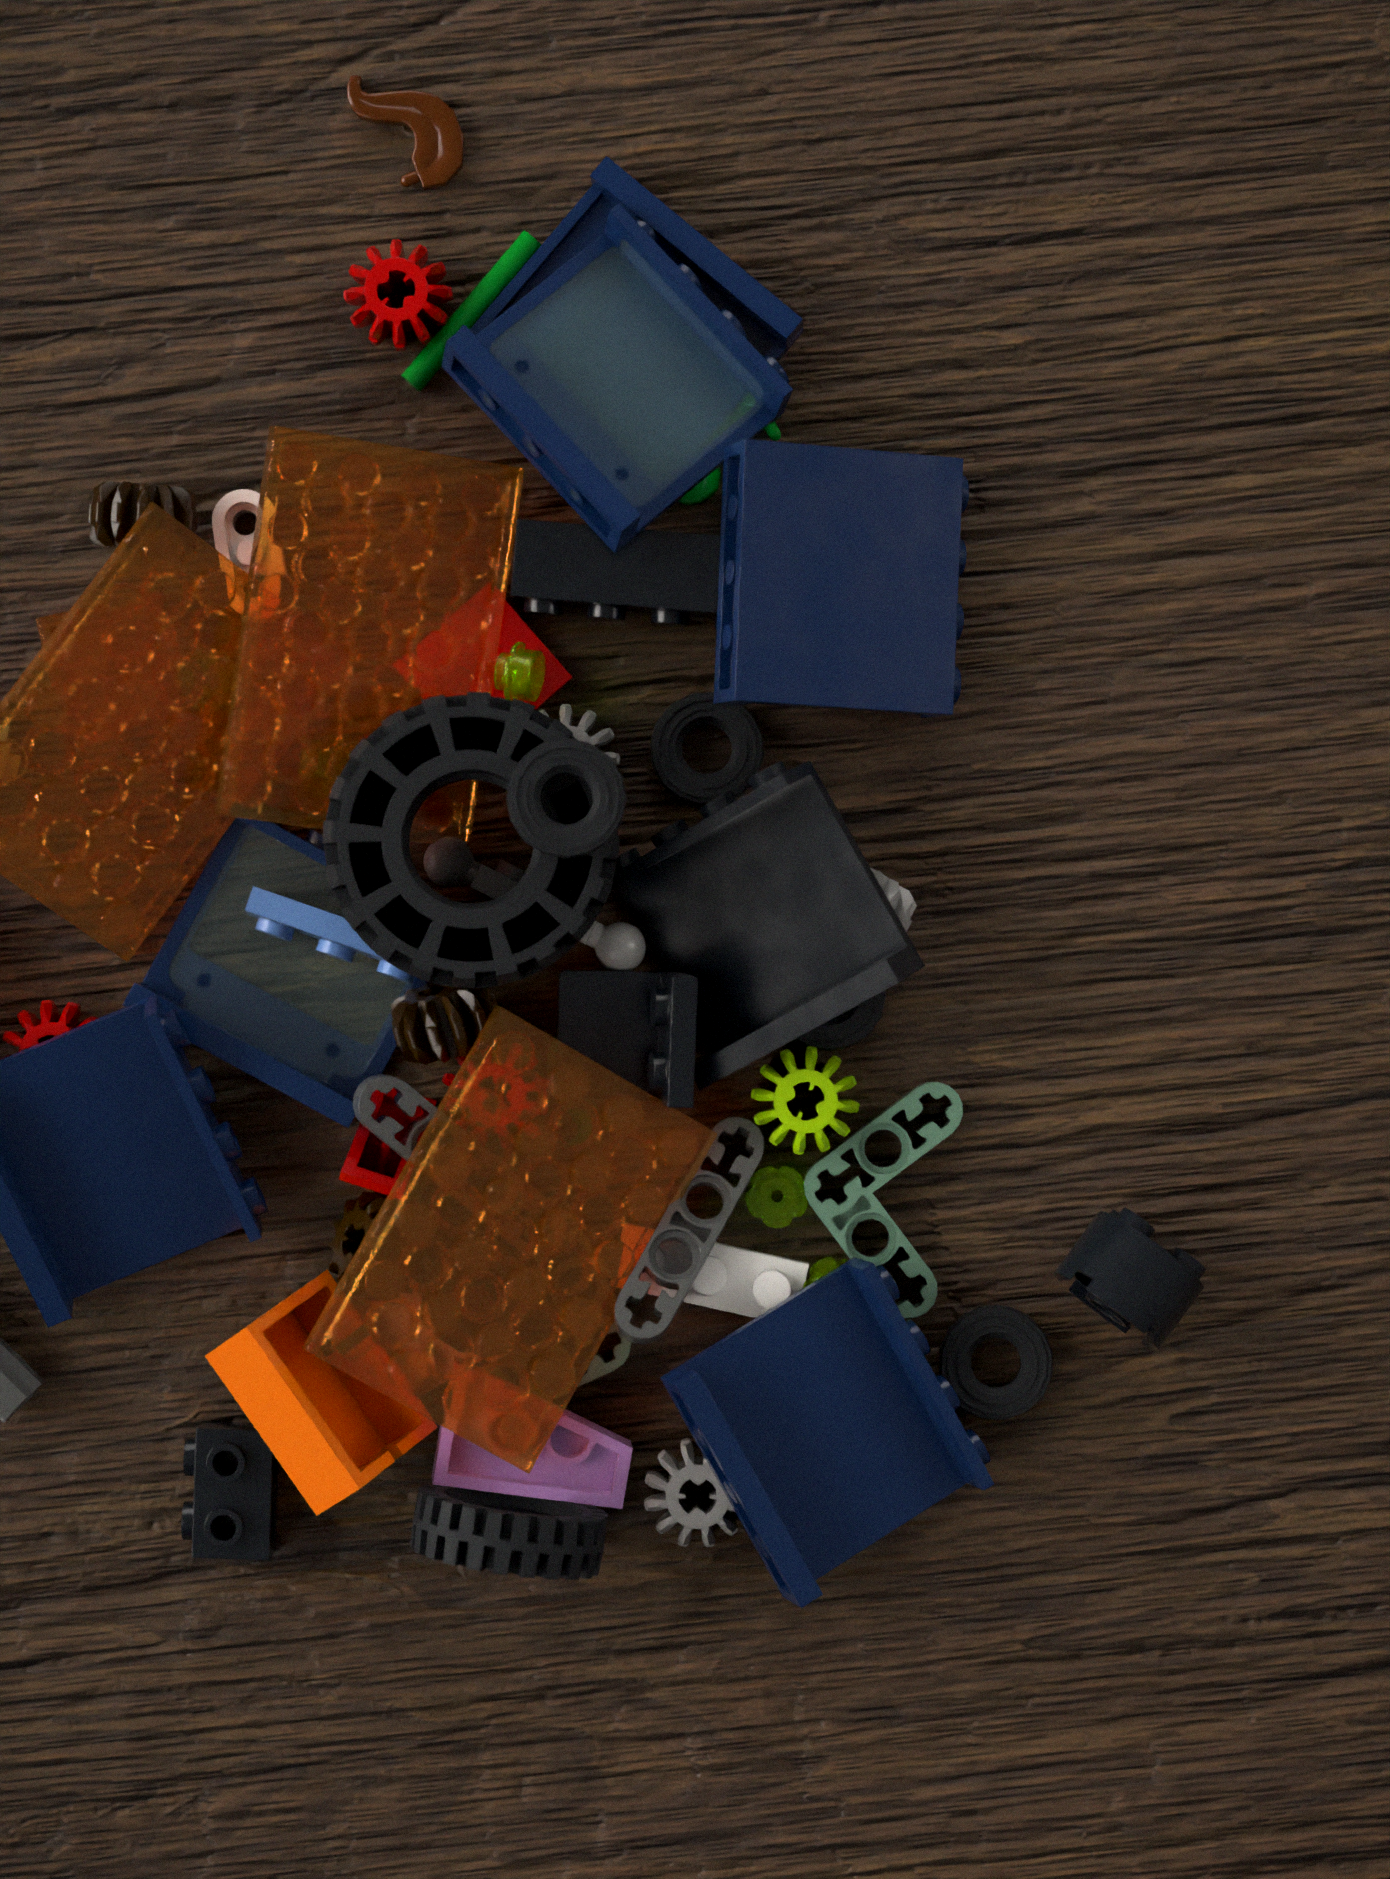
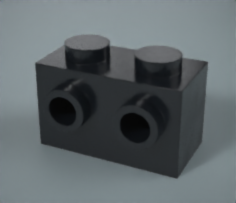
(233, 1493)

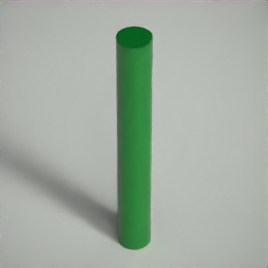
(472, 308)

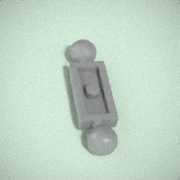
(452, 863)

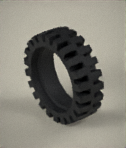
(508, 1533)

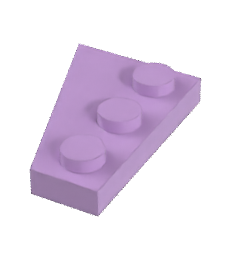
(576, 1465)

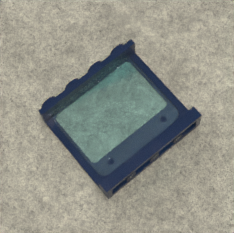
(619, 379)
(271, 1002)

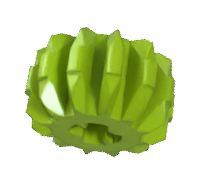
(824, 1108)

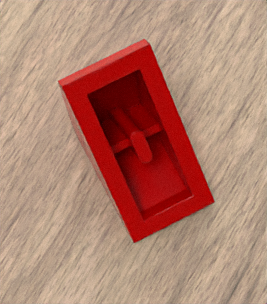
(370, 1160)

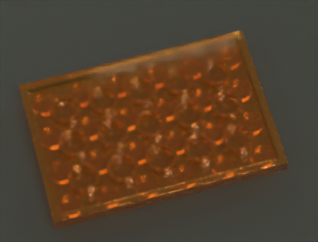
(362, 597)
(124, 736)
(509, 1240)

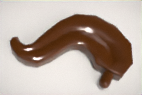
(436, 130)

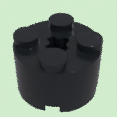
(1131, 1276)

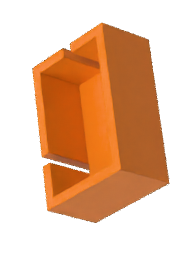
(313, 1417)

